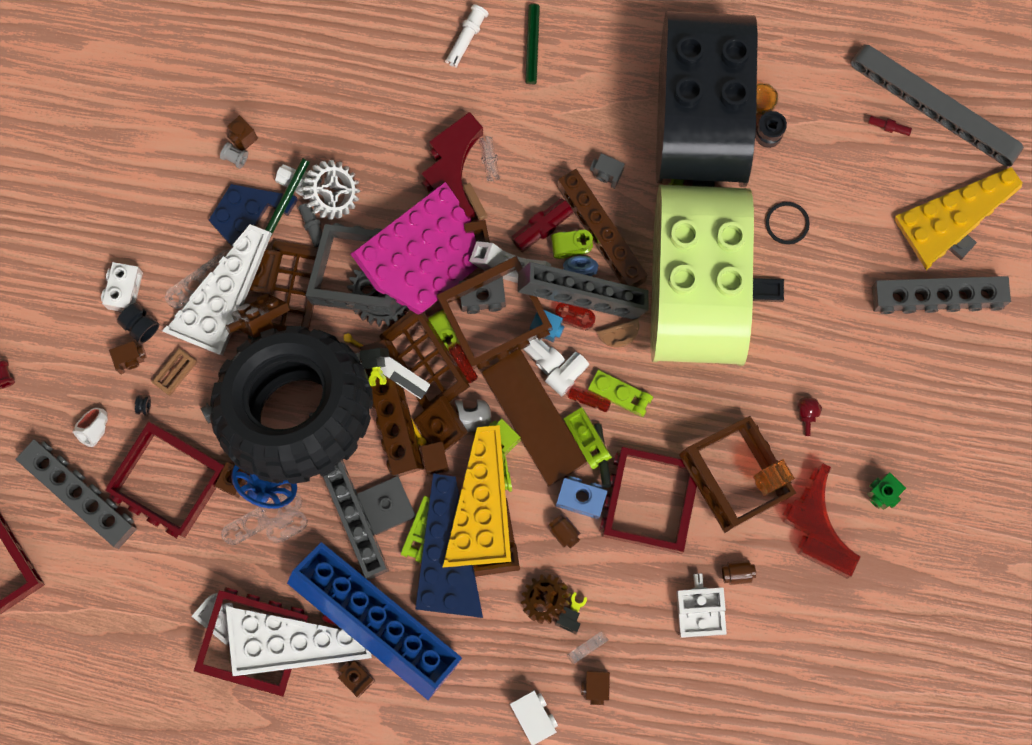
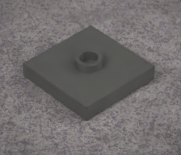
(386, 505)

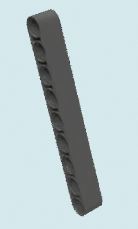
(937, 105)

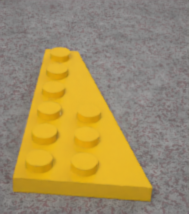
(948, 219)
(481, 519)

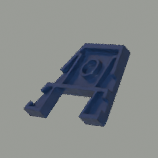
(244, 207)

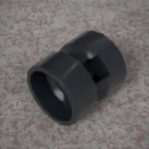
(770, 129)
(139, 324)

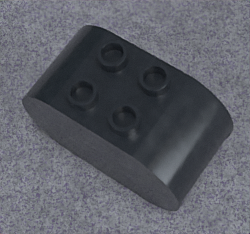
(707, 97)

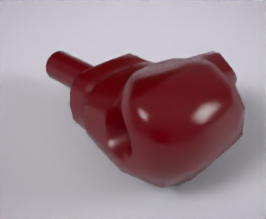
(808, 411)

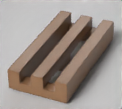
(180, 377)

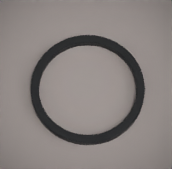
(792, 205)

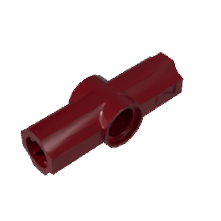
(542, 225)

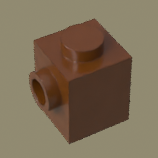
(596, 687)

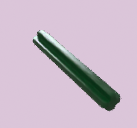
(532, 44)

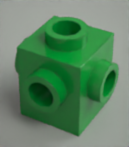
(889, 485)

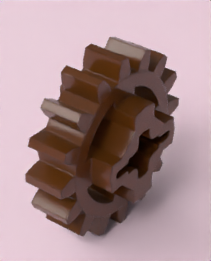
(555, 596)

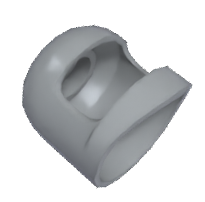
(475, 417)

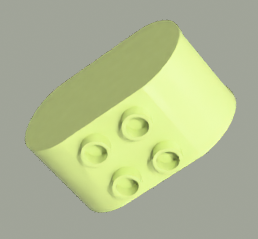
(702, 274)

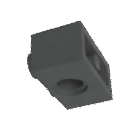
(494, 302)

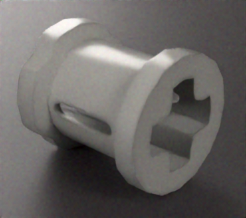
(234, 155)

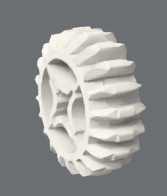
(331, 169)

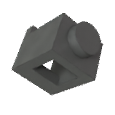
(607, 169)

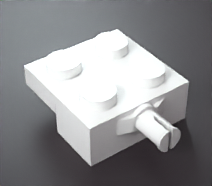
(701, 610)

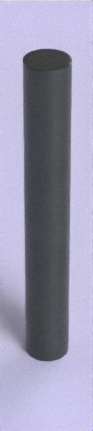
(604, 469)

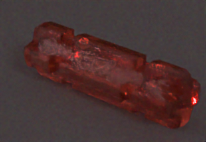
(463, 362)
(589, 399)

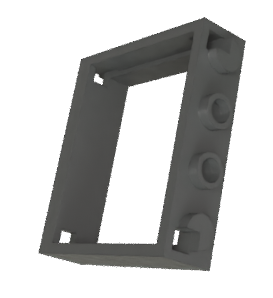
(340, 299)

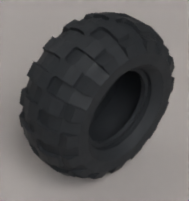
(312, 445)

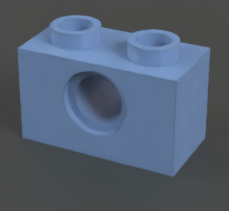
(568, 501)

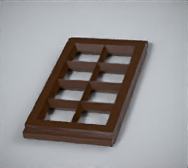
(298, 251)
(401, 327)

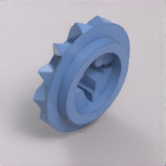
(581, 265)

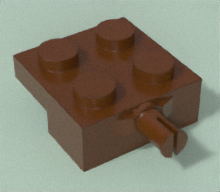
(258, 315)

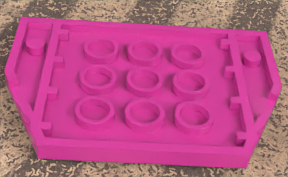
(420, 251)

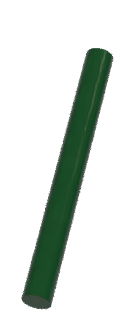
(287, 195)

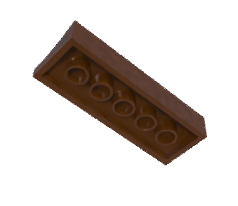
(534, 417)

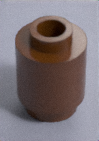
(564, 531)
(738, 572)

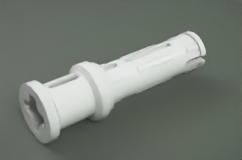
(470, 27)

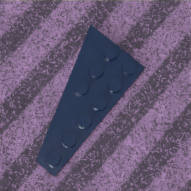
(447, 588)

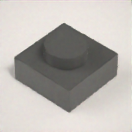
(963, 247)

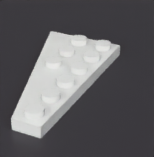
(220, 294)
(278, 643)

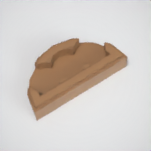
(476, 205)
(619, 335)

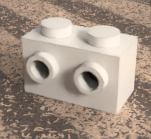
(121, 286)
(534, 718)

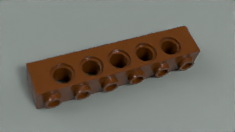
(603, 231)
(411, 459)

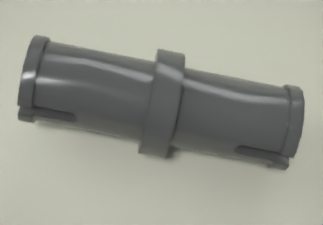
(312, 224)

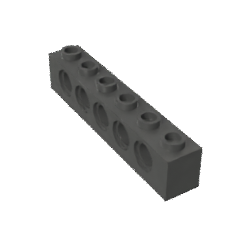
(996, 287)
(582, 290)
(31, 460)
(355, 522)

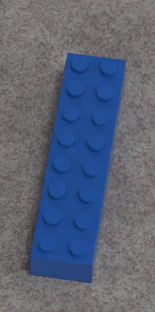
(374, 620)

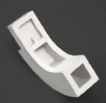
(489, 255)

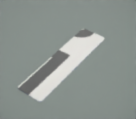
(405, 378)

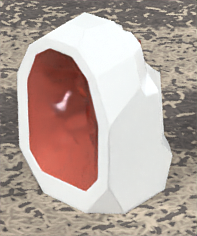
(91, 427)

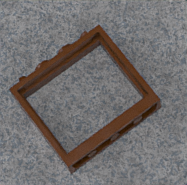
(477, 282)
(709, 487)

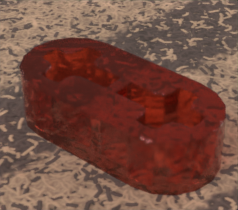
(573, 320)

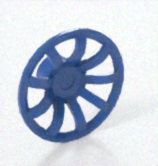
(259, 490)

